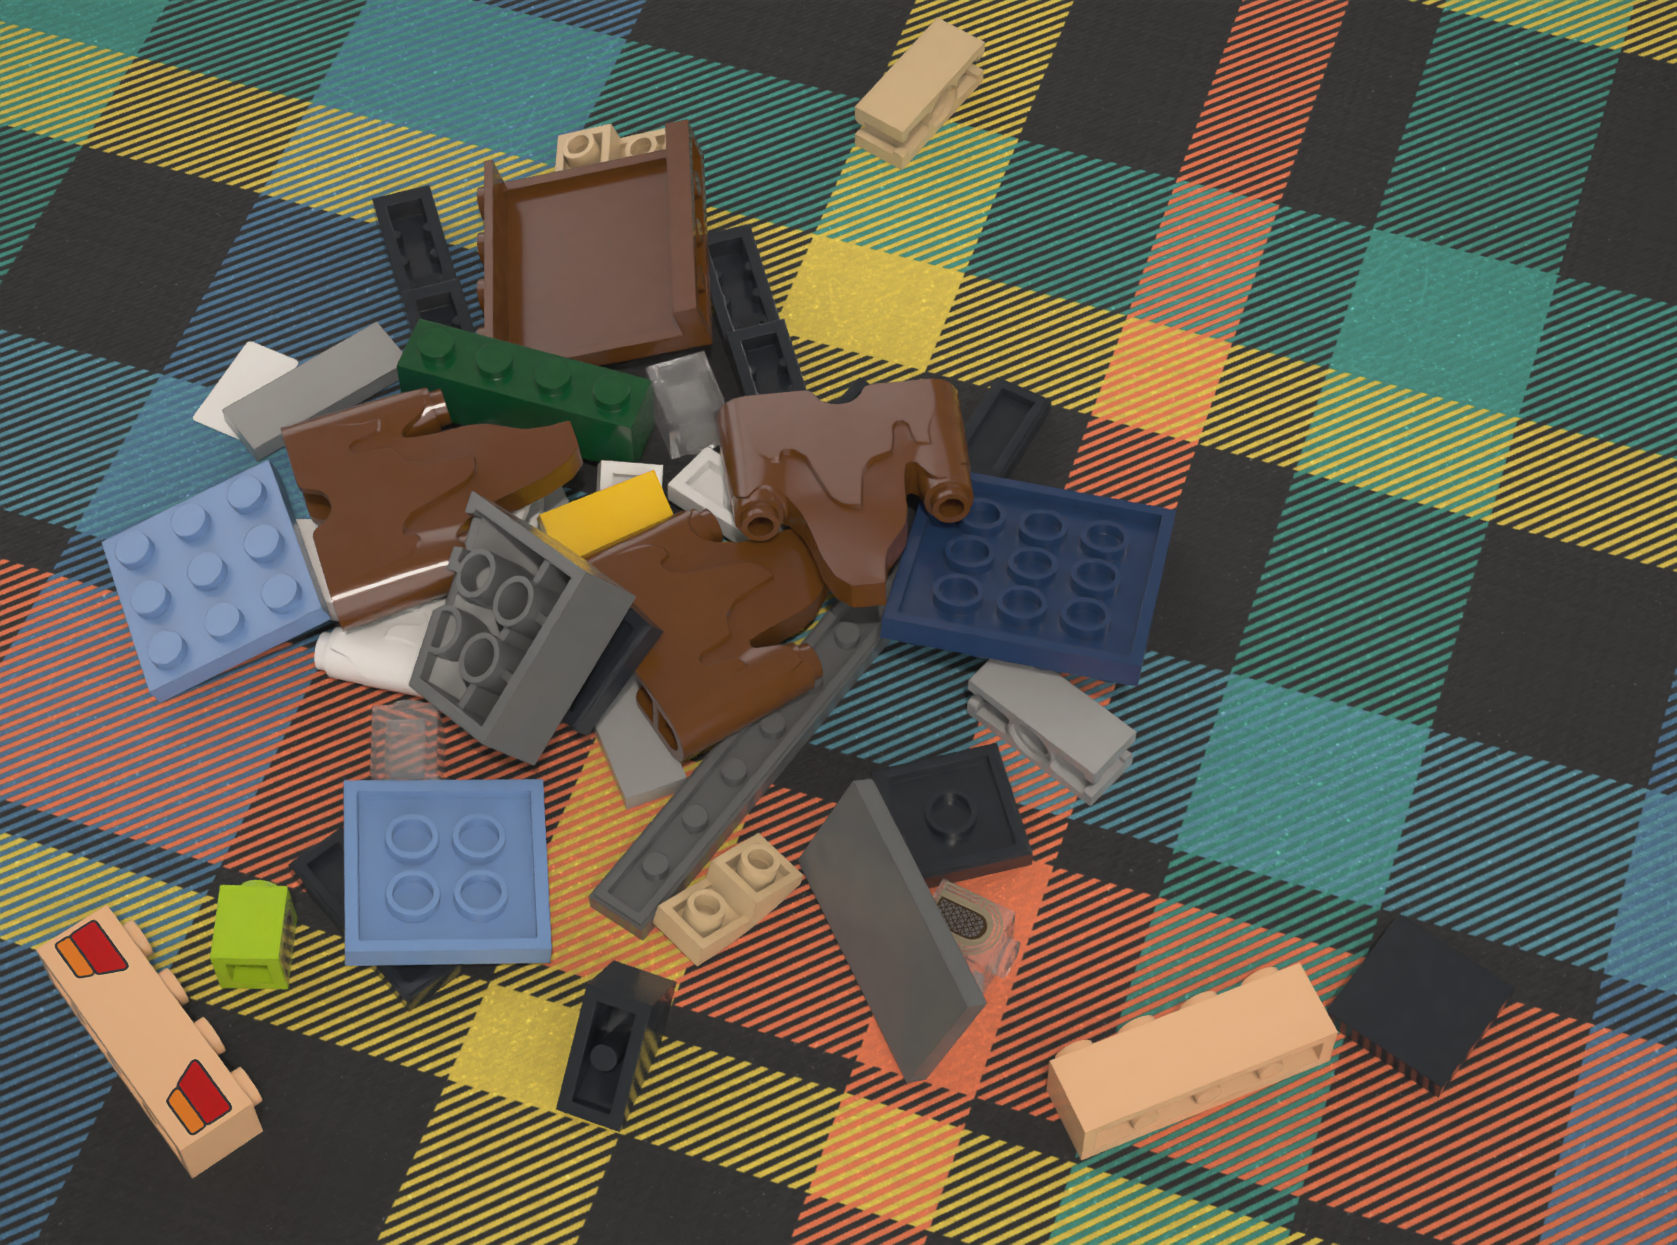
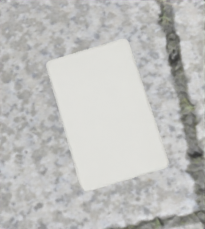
(248, 372)

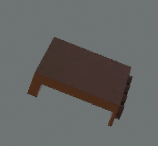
(600, 256)

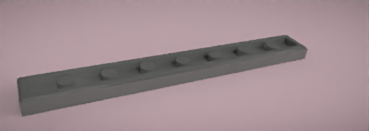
(737, 775)

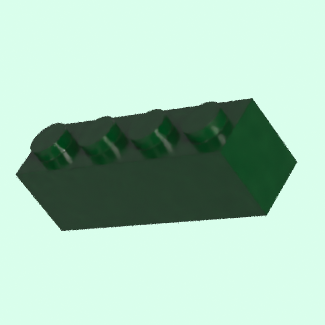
(529, 389)

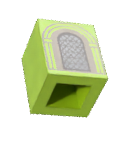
(254, 936)

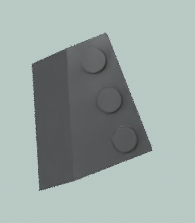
(515, 632)

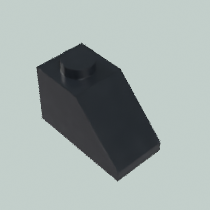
(614, 1043)

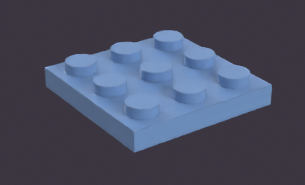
(215, 581)
(445, 872)

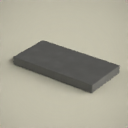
(891, 931)

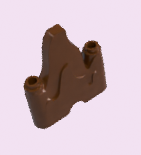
(846, 473)
(399, 490)
(720, 623)

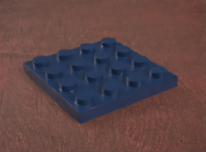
(1035, 580)

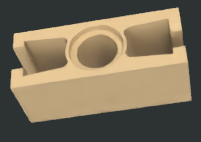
(919, 93)

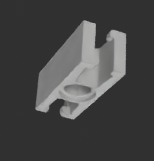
(1052, 725)

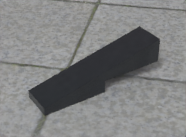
(420, 259)
(748, 318)

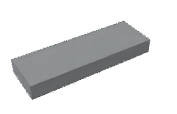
(315, 388)

